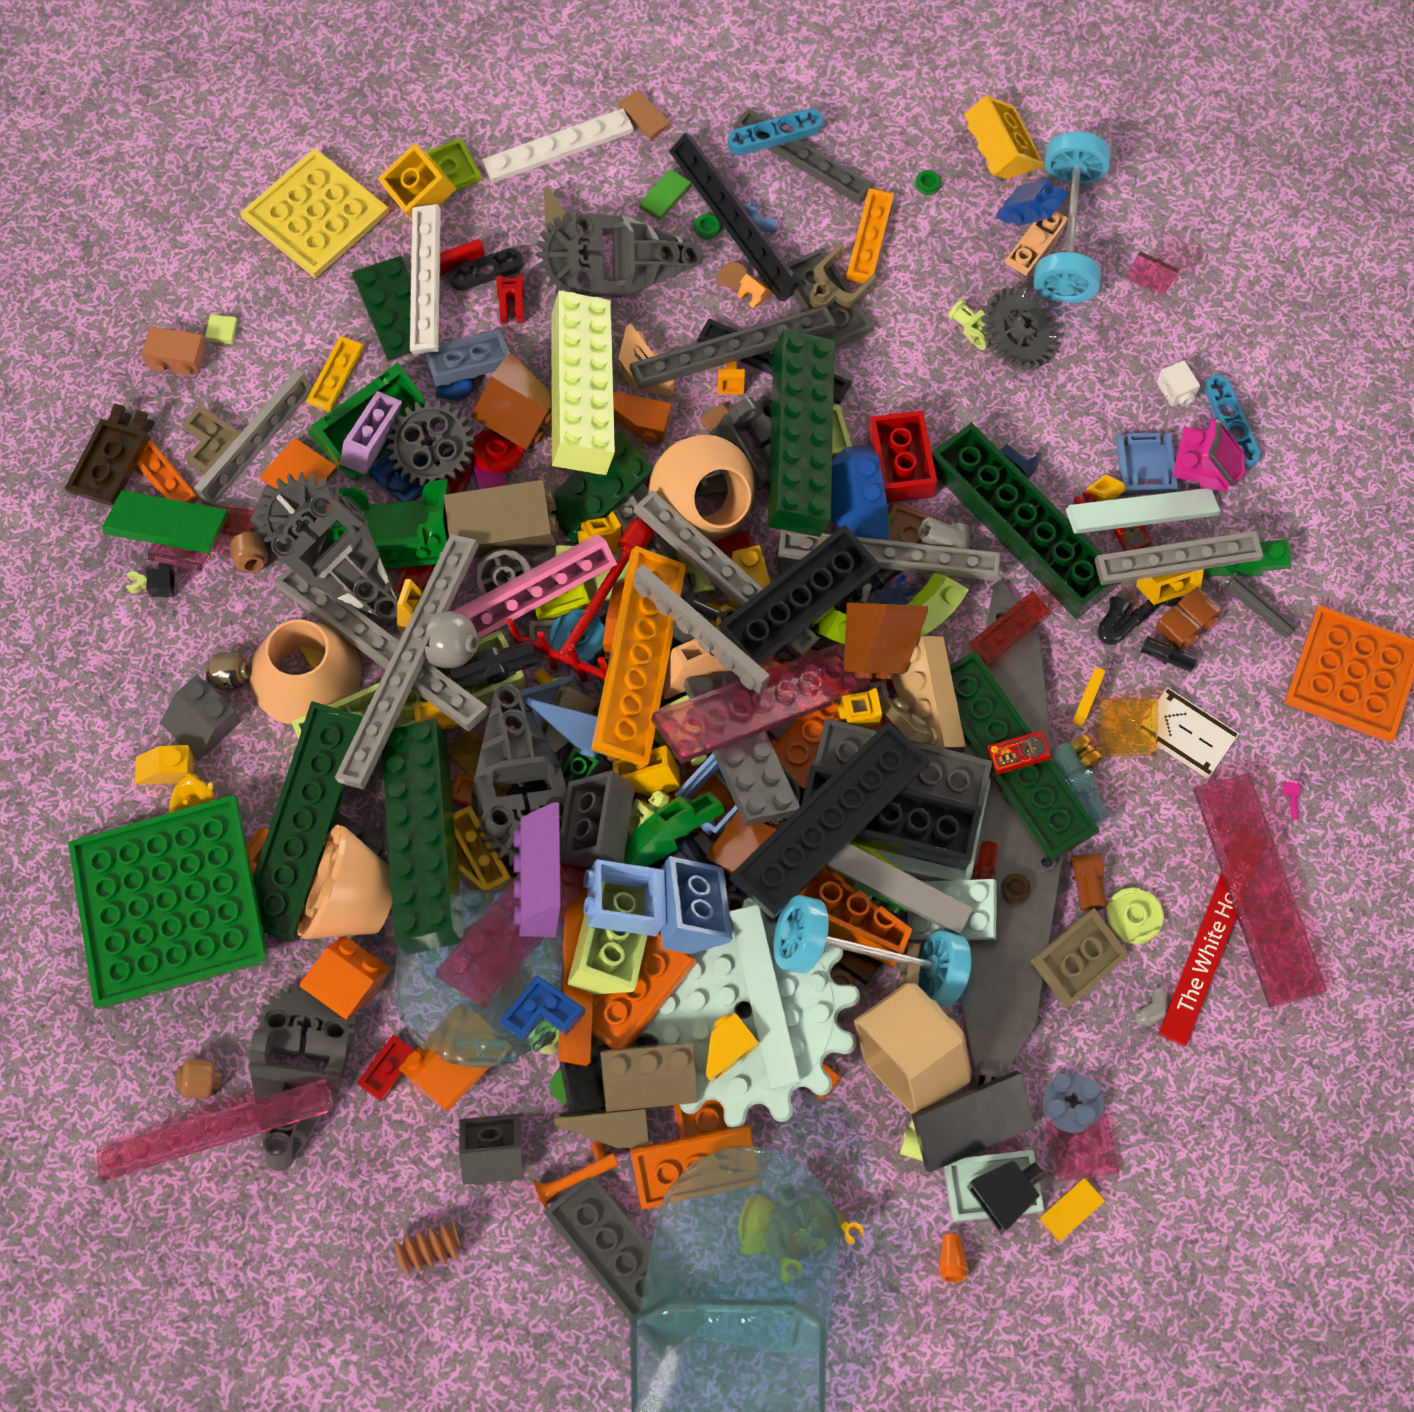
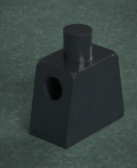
(1006, 1192)

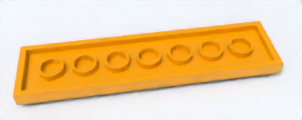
(636, 664)

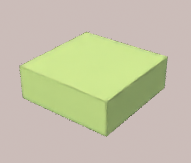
(221, 329)

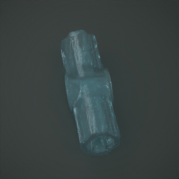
(1080, 779)

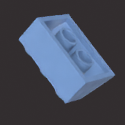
(695, 906)

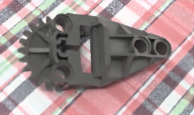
(635, 255)
(748, 415)
(346, 562)
(513, 758)
(299, 1016)

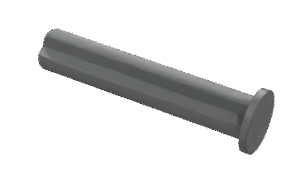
(1259, 605)

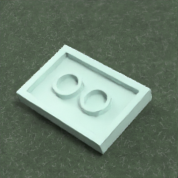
(974, 893)
(960, 1173)

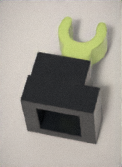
(158, 581)

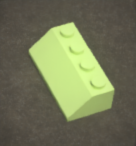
(607, 958)

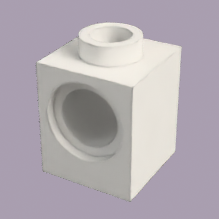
(1179, 384)

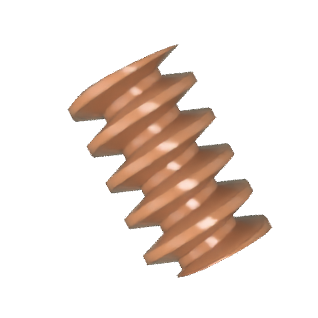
(428, 1248)

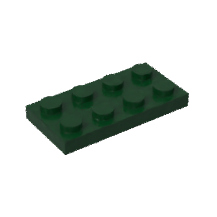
(387, 298)
(595, 495)

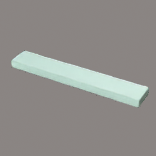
(1142, 510)
(765, 997)

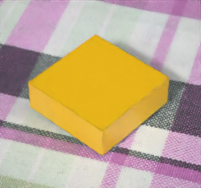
(1106, 488)

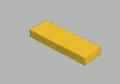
(335, 374)

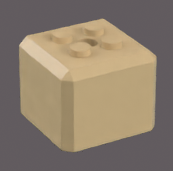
(914, 1048)

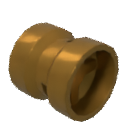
(1086, 752)

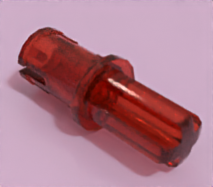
(986, 861)

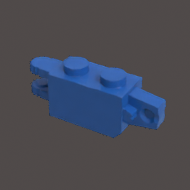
(1032, 203)

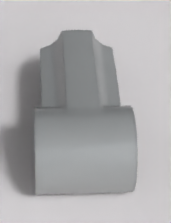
(943, 534)

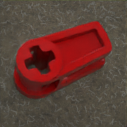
(510, 289)

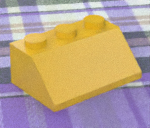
(1002, 138)

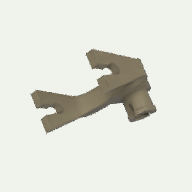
(830, 291)

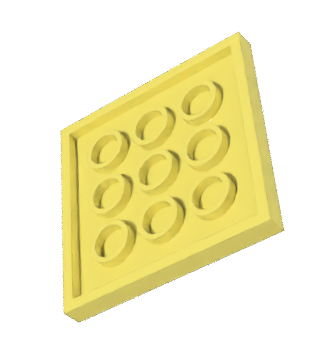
(315, 213)

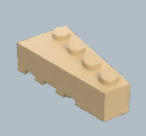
(931, 693)

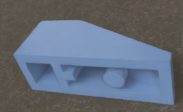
(570, 723)

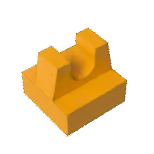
(756, 288)
(731, 379)

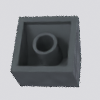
(199, 717)
(491, 1149)

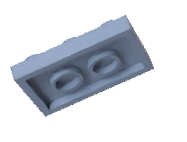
(467, 357)

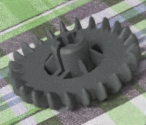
(1029, 327)

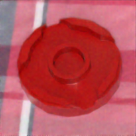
(495, 452)

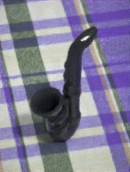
(1118, 624)

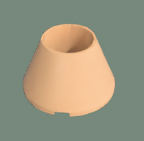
(687, 463)
(289, 696)
(348, 891)

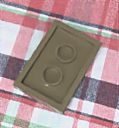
(1079, 958)

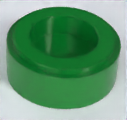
(928, 182)
(707, 226)

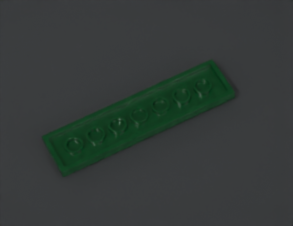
(1035, 791)
(303, 819)

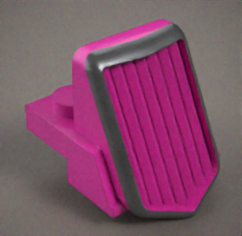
(1210, 457)

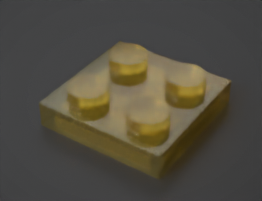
(1128, 727)

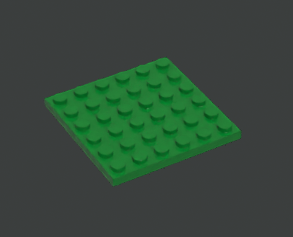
(167, 902)

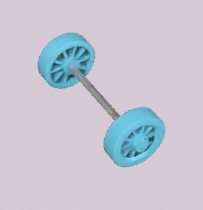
(1070, 275)
(804, 933)

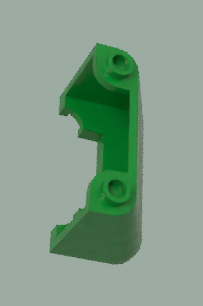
(335, 426)
(405, 531)

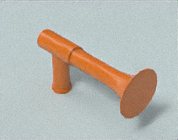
(601, 1164)

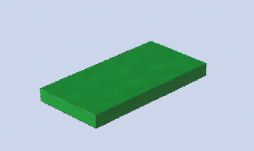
(165, 521)

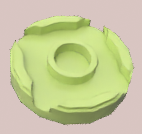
(1134, 916)

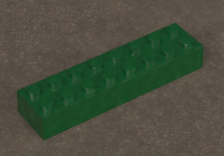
(801, 434)
(1021, 519)
(421, 838)

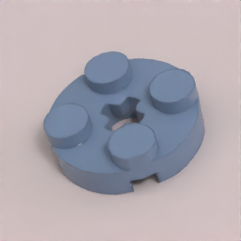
(1073, 1086)

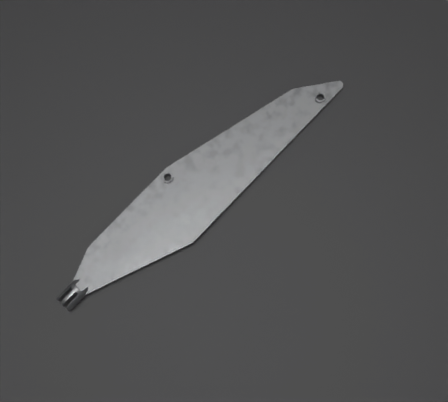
(1003, 983)

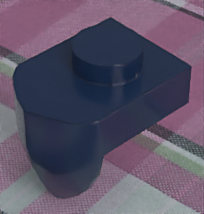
(1026, 466)

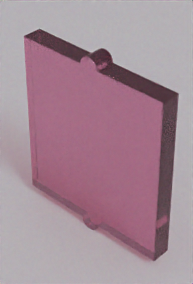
(1151, 273)

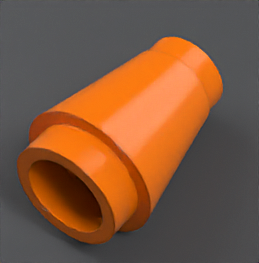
(952, 1259)

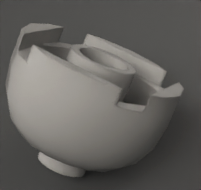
(498, 568)
(451, 640)

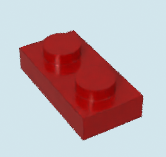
(384, 1070)

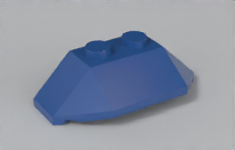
(859, 493)

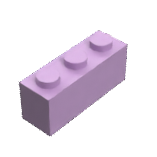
(370, 432)

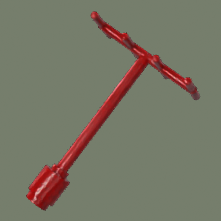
(636, 534)

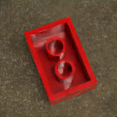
(903, 455)

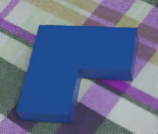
(541, 1002)

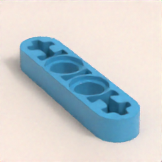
(773, 127)
(1234, 421)

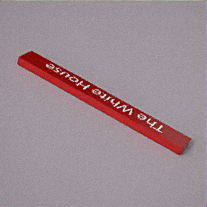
(1199, 966)

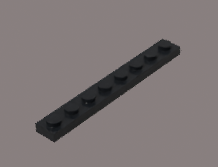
(734, 217)

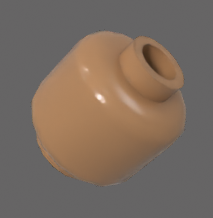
(248, 552)
(197, 1078)

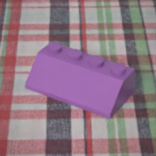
(538, 873)

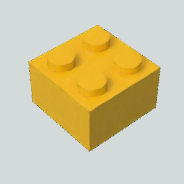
(416, 180)

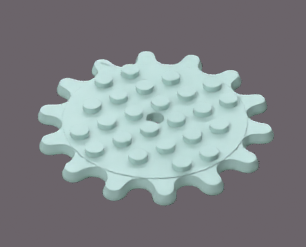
(717, 988)

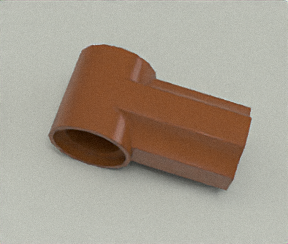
(1088, 878)

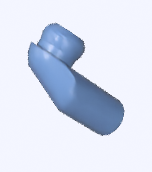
(765, 224)

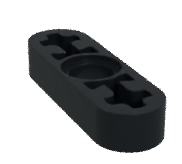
(490, 260)

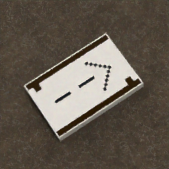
(1192, 733)

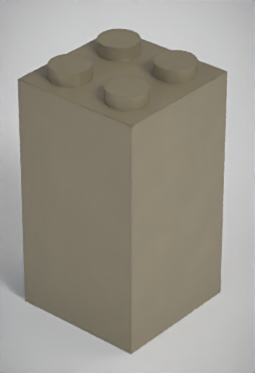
(504, 516)

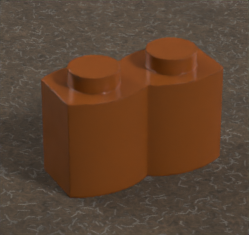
(1188, 619)

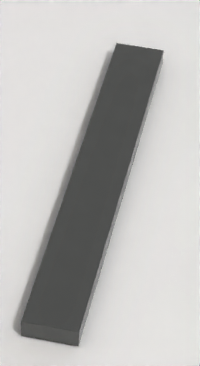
(728, 347)

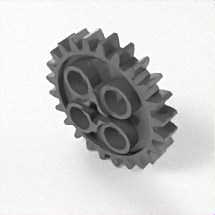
(453, 435)

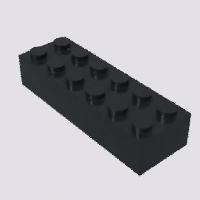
(801, 597)
(916, 825)

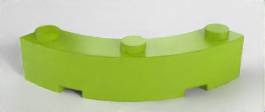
(939, 594)

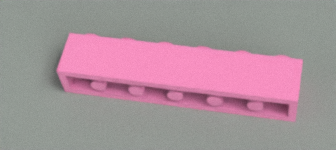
(539, 585)

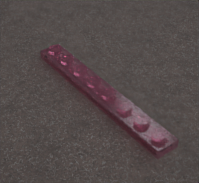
(214, 1129)

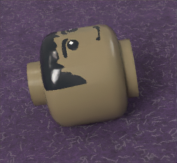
(227, 670)

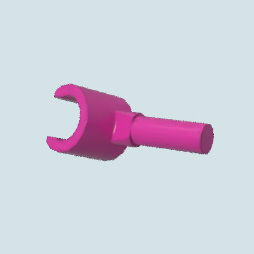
(1292, 789)

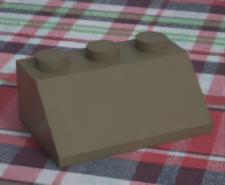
(649, 1076)

